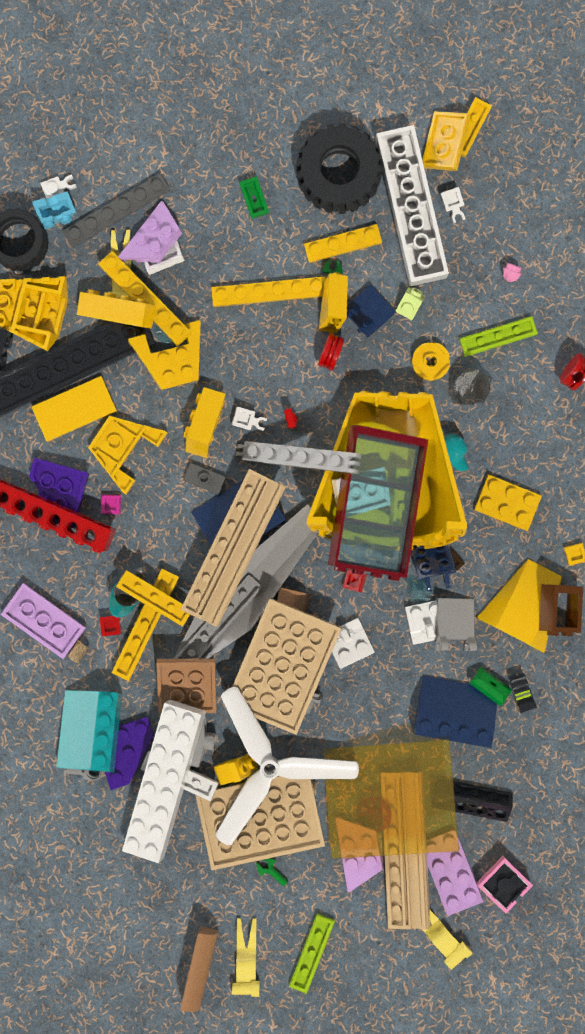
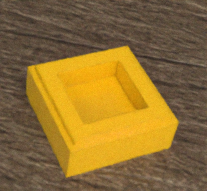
(575, 554)

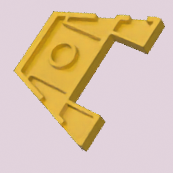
(174, 365)
(115, 444)

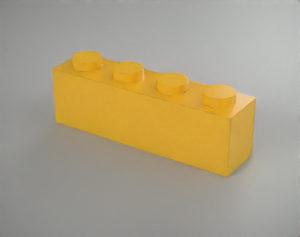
(116, 310)

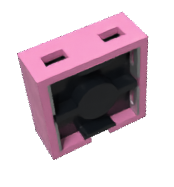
(504, 884)

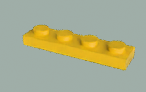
(343, 243)
(152, 597)

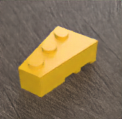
(204, 422)

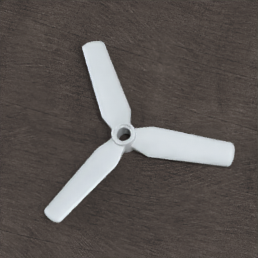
(258, 784)

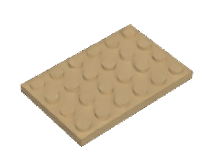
(285, 664)
(280, 825)

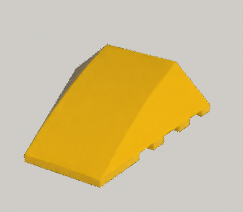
(34, 308)
(518, 605)

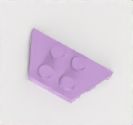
(153, 238)
(360, 869)

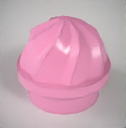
(511, 272)

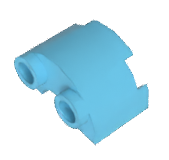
(54, 210)

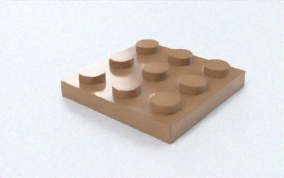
(187, 682)

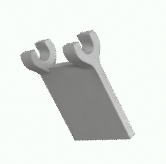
(455, 622)

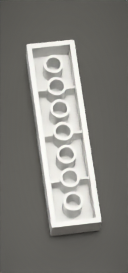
(411, 206)
(164, 781)

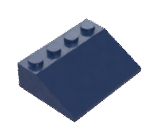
(212, 514)
(454, 712)

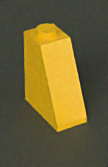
(334, 303)

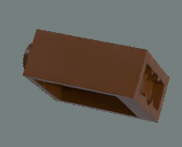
(548, 609)

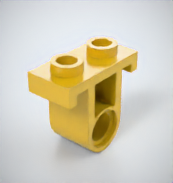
(235, 769)

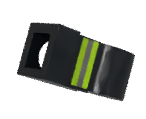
(522, 693)

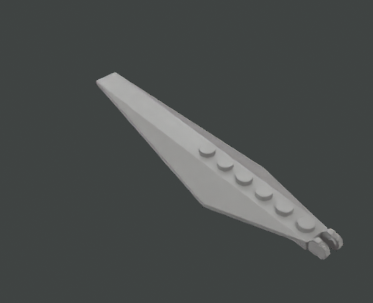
(261, 580)

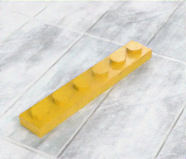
(137, 289)
(268, 291)
(142, 629)

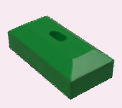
(252, 188)
(483, 682)

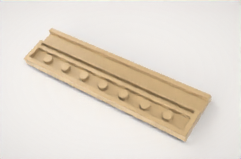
(233, 548)
(407, 891)

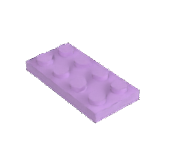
(43, 621)
(453, 880)

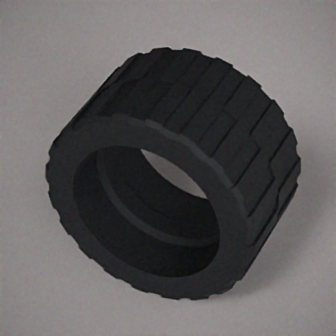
(39, 249)

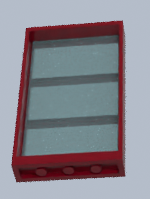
(378, 504)

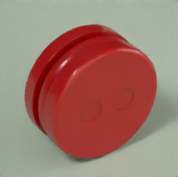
(331, 351)
(574, 372)

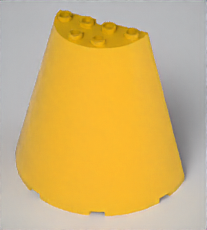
(439, 507)

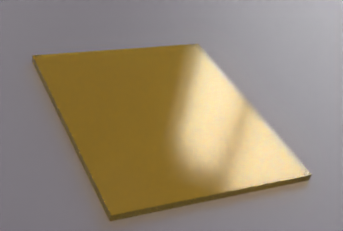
(396, 802)

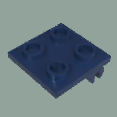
(369, 311)
(433, 563)

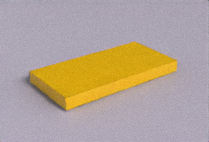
(74, 409)

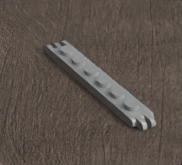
(299, 457)

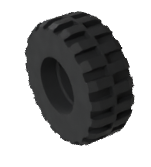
(339, 141)

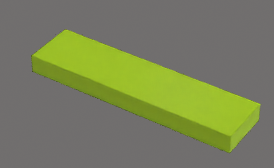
(498, 336)
(311, 953)

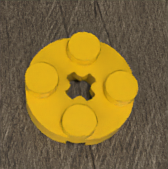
(430, 372)

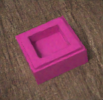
(111, 504)

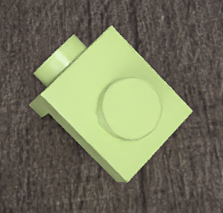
(410, 303)

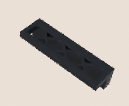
(485, 797)

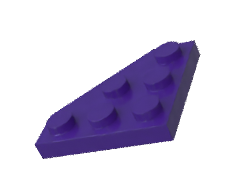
(59, 484)
(131, 747)

